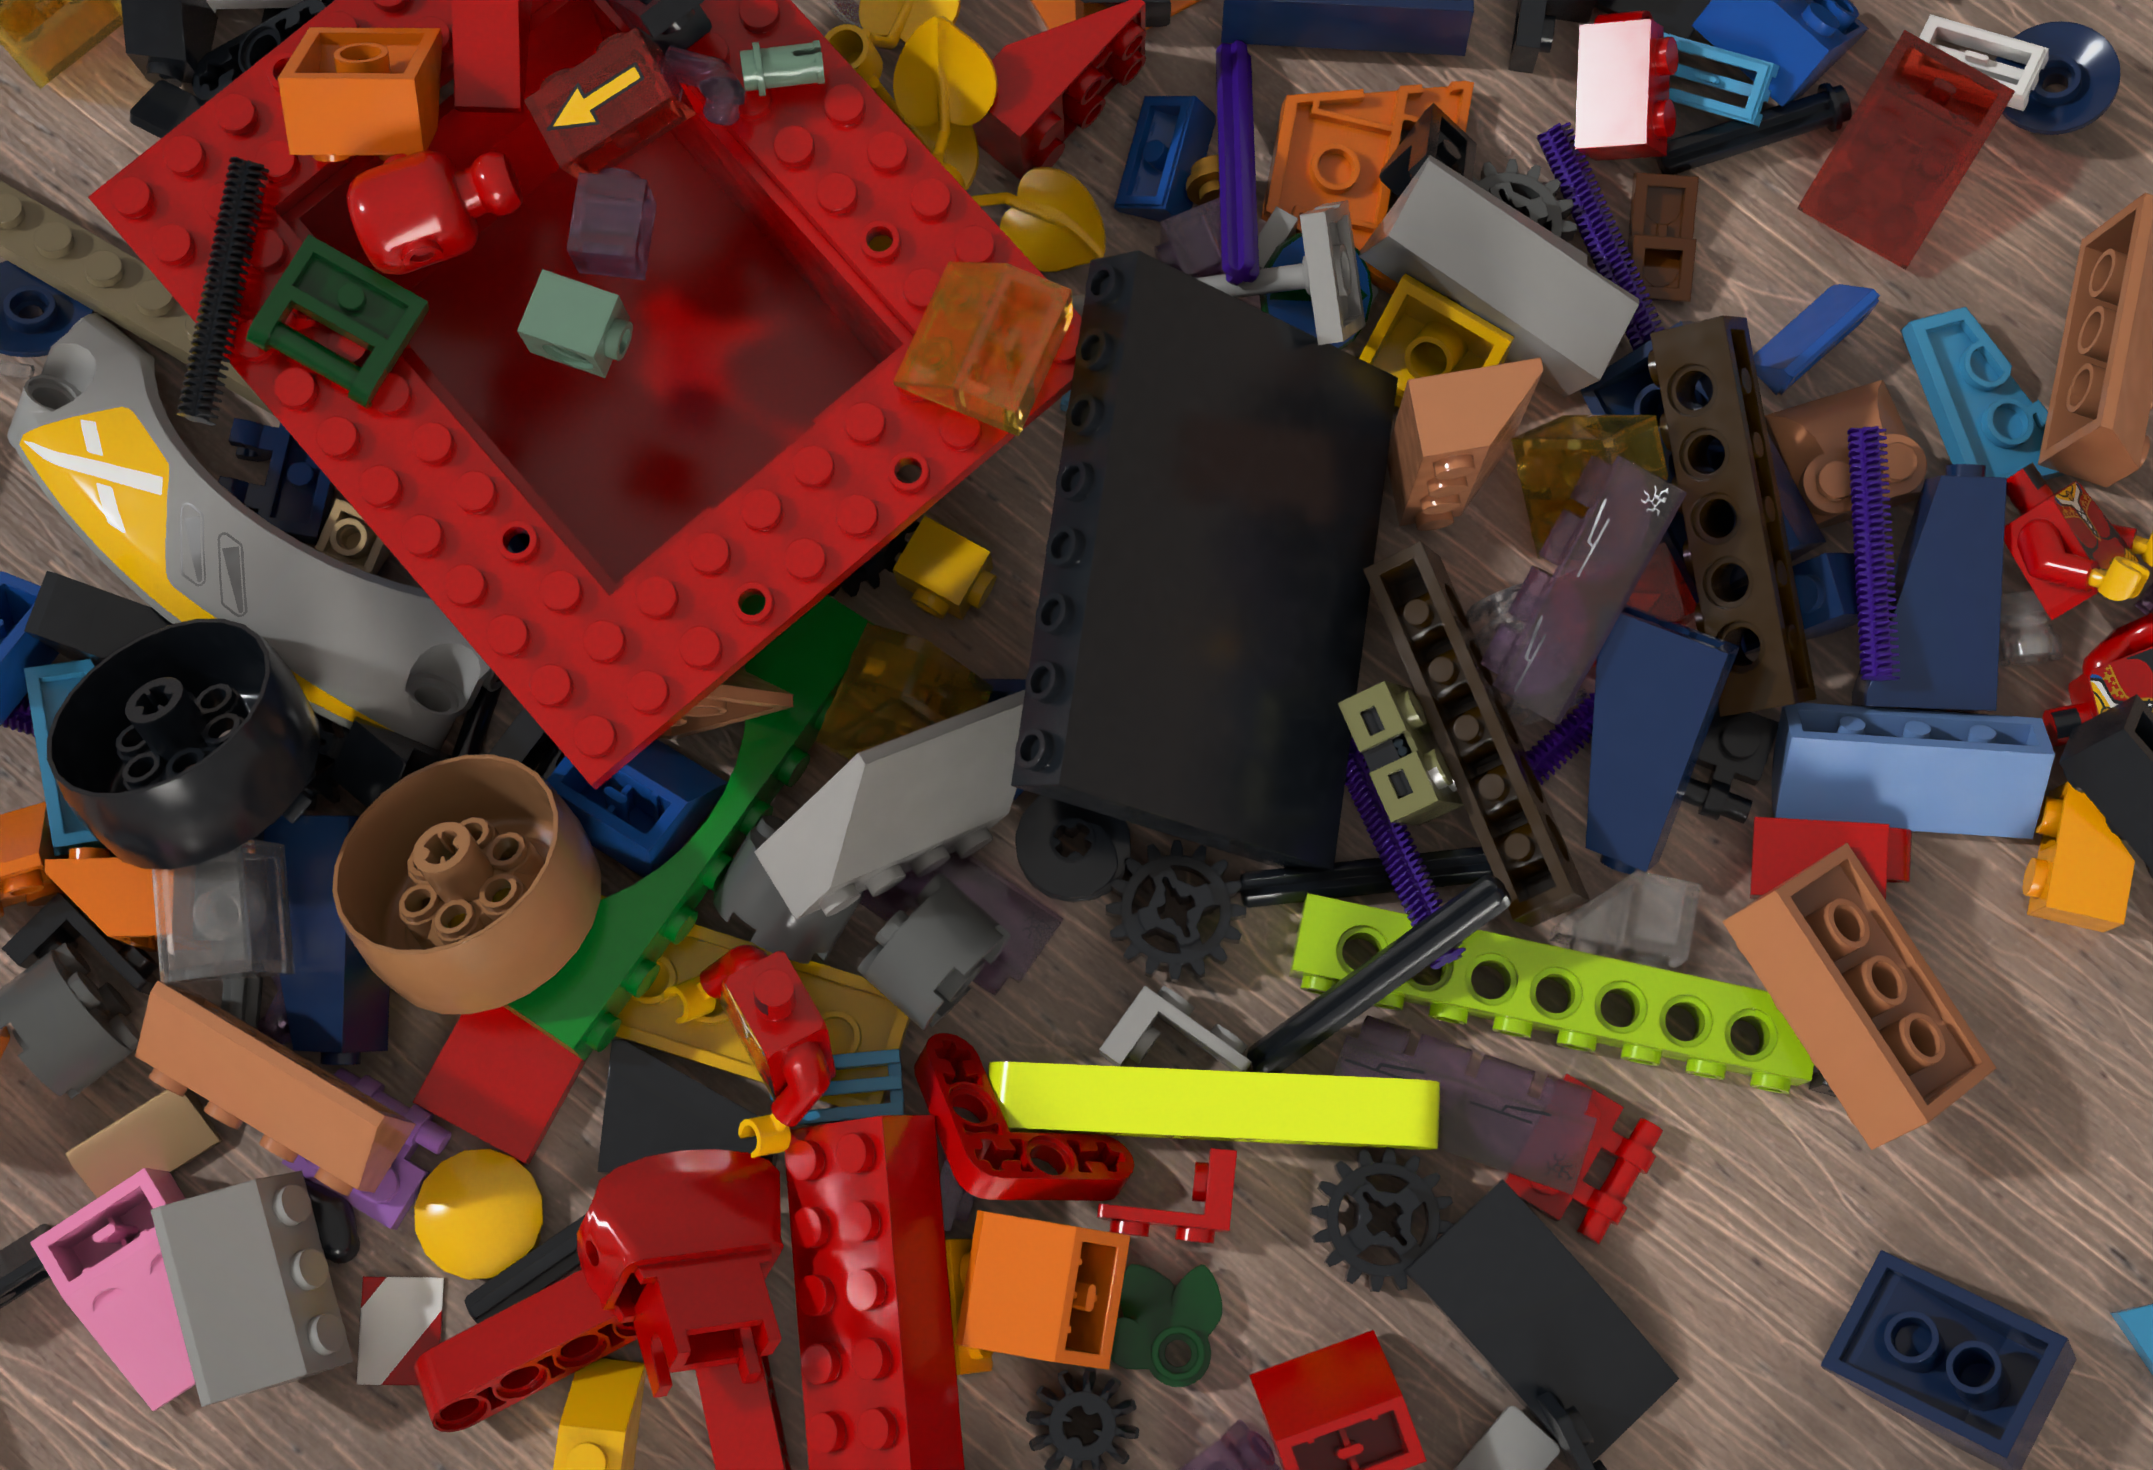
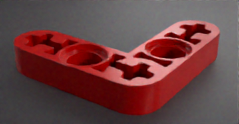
(998, 1162)

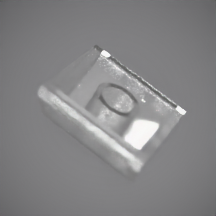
(225, 917)

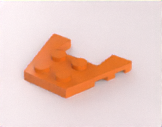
(1337, 144)

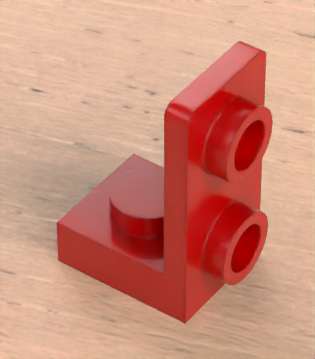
(1211, 1184)

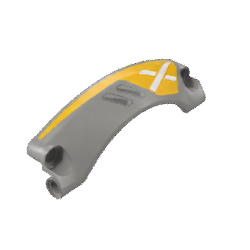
(194, 551)

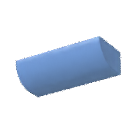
(1911, 769)

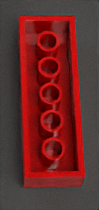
(873, 1296)

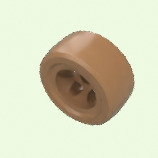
(436, 853)

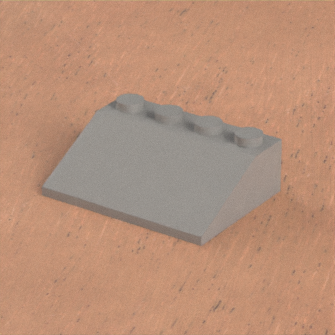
(898, 811)

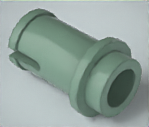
(781, 66)

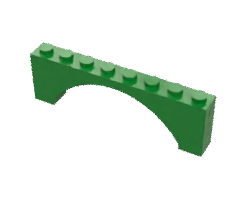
(639, 922)

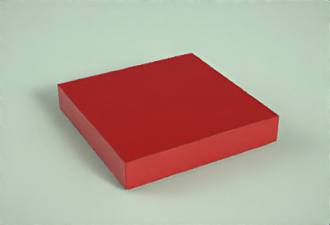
(500, 1081)

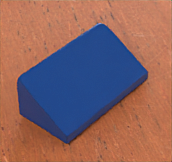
(1165, 145)
(1813, 335)

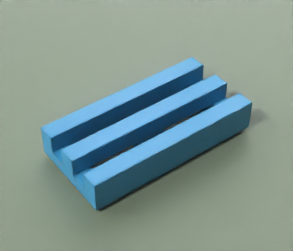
(1757, 93)
(890, 1083)

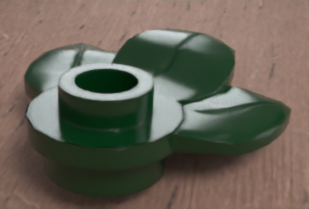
(1161, 1313)

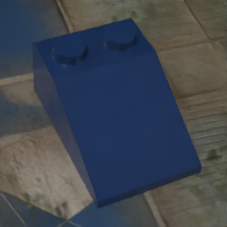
(1951, 1361)

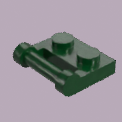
(348, 301)

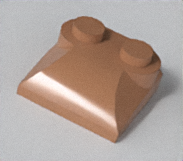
(1816, 451)

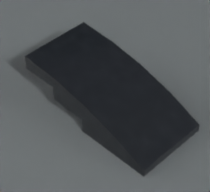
(1540, 1318)

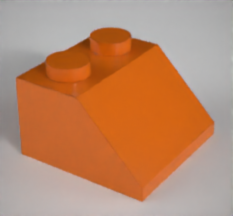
(362, 92)

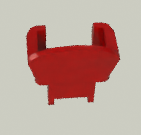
(702, 1242)

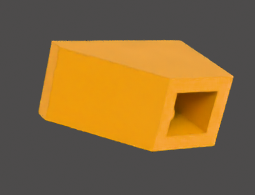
(2080, 865)

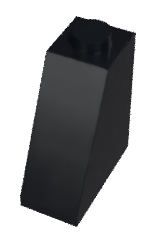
(87, 620)
(663, 1111)

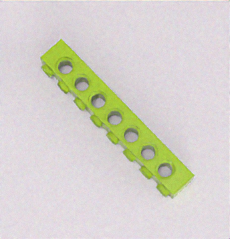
(1587, 977)

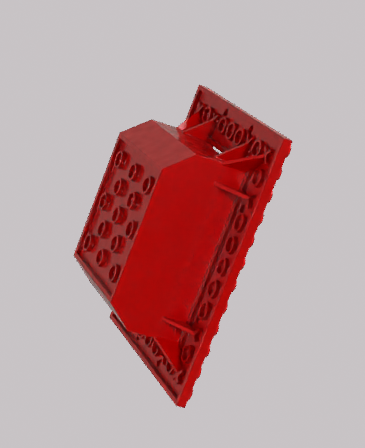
(713, 463)

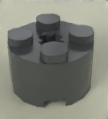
(756, 901)
(934, 952)
(66, 1022)

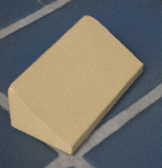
(154, 1136)

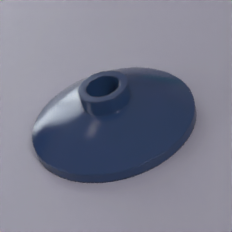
(2081, 63)
(33, 313)

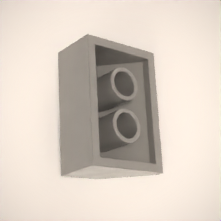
(251, 1287)

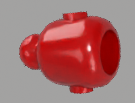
(425, 209)

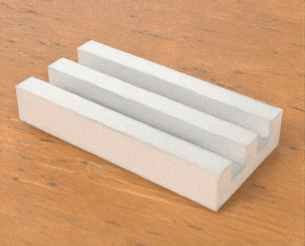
(2020, 80)

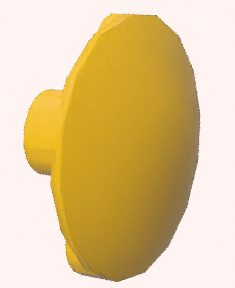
(478, 1213)

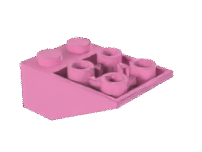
(118, 1286)

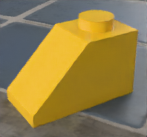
(601, 1417)

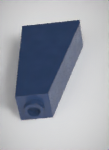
(1947, 597)
(1649, 724)
(334, 995)

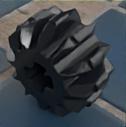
(1091, 1403)

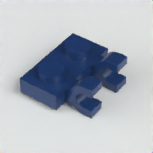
(295, 488)

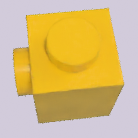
(944, 571)

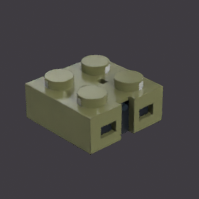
(1401, 753)

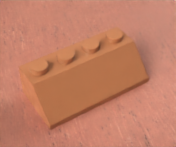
(2106, 355)
(1453, 437)
(1860, 997)
(269, 1088)

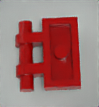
(1606, 1204)

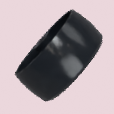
(159, 709)

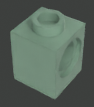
(575, 324)

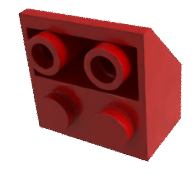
(1338, 1410)

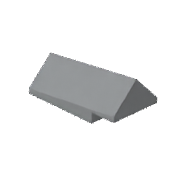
(1504, 272)

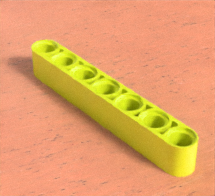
(1218, 1105)

